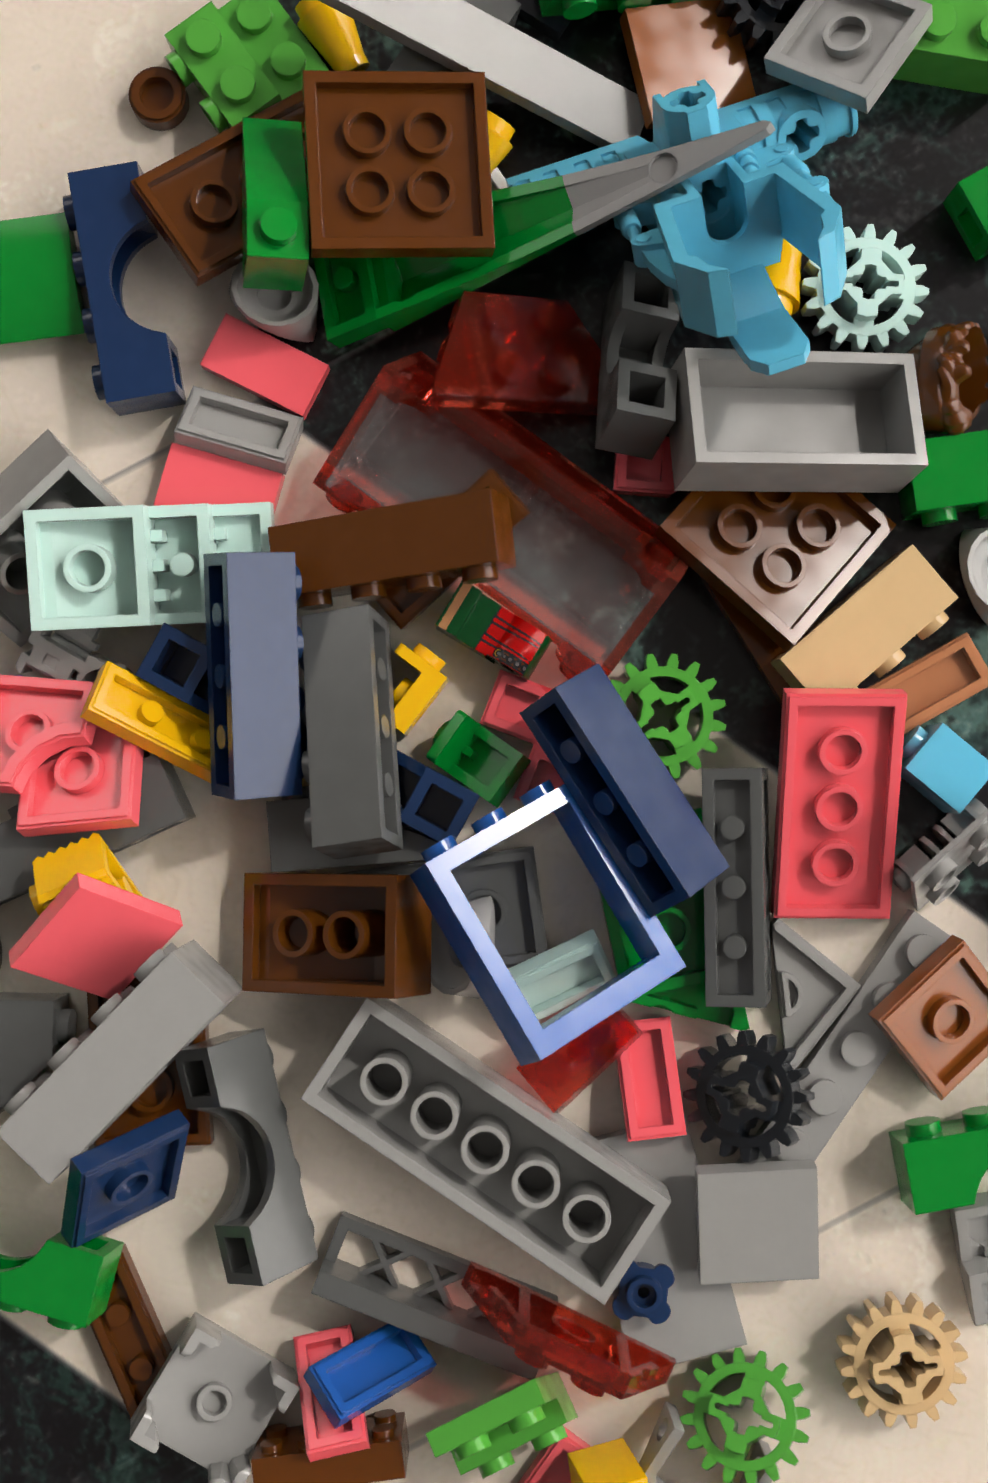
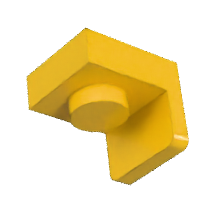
(414, 698)

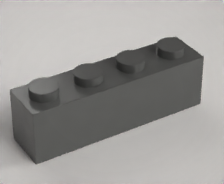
(350, 734)
(161, 808)

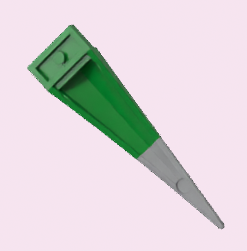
(529, 220)

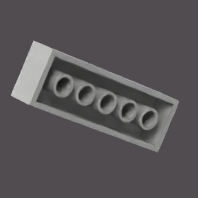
(489, 1146)

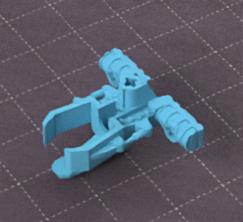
(730, 220)

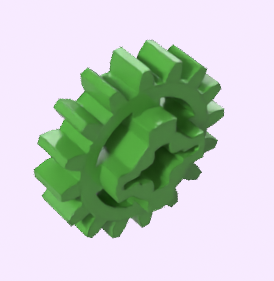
(695, 694)
(738, 1445)

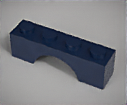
(136, 364)

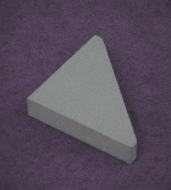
(809, 990)

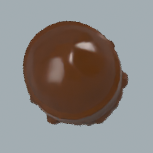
(951, 376)

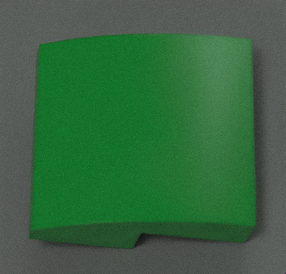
(38, 280)

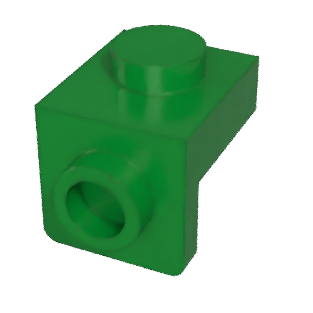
(477, 758)

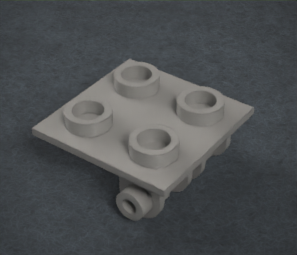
(936, 877)

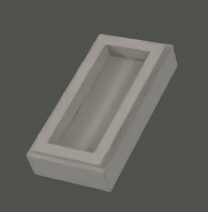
(239, 430)

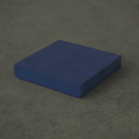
(123, 1178)

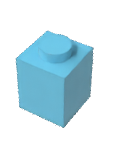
(943, 767)

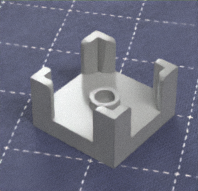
(213, 1400)

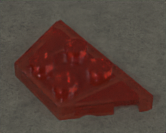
(516, 357)
(566, 1339)

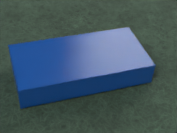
(368, 1372)

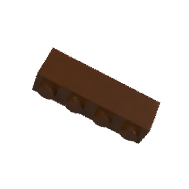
(400, 547)

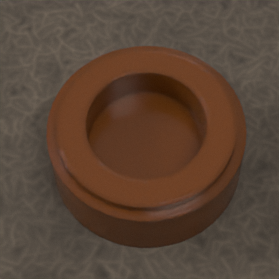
(159, 98)

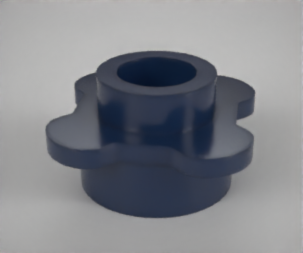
(652, 1306)

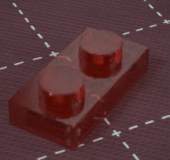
(578, 1063)

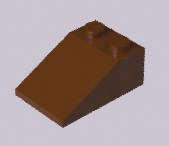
(336, 935)

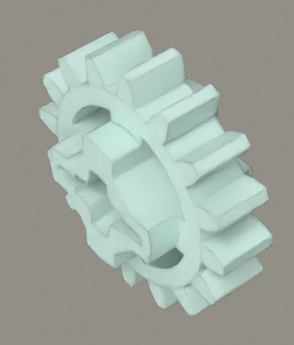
(885, 276)

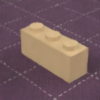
(870, 625)

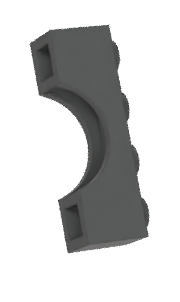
(268, 1222)

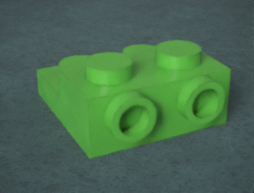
(240, 58)
(491, 1431)

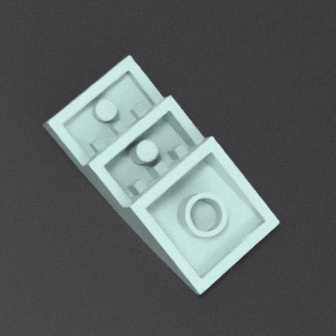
(131, 561)

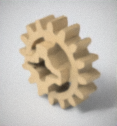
(924, 1370)

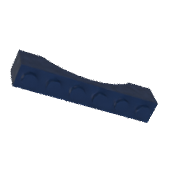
(426, 796)

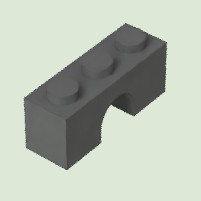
(634, 387)

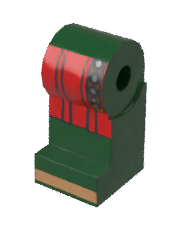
(492, 631)

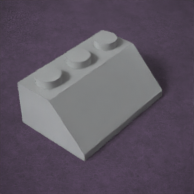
(38, 479)

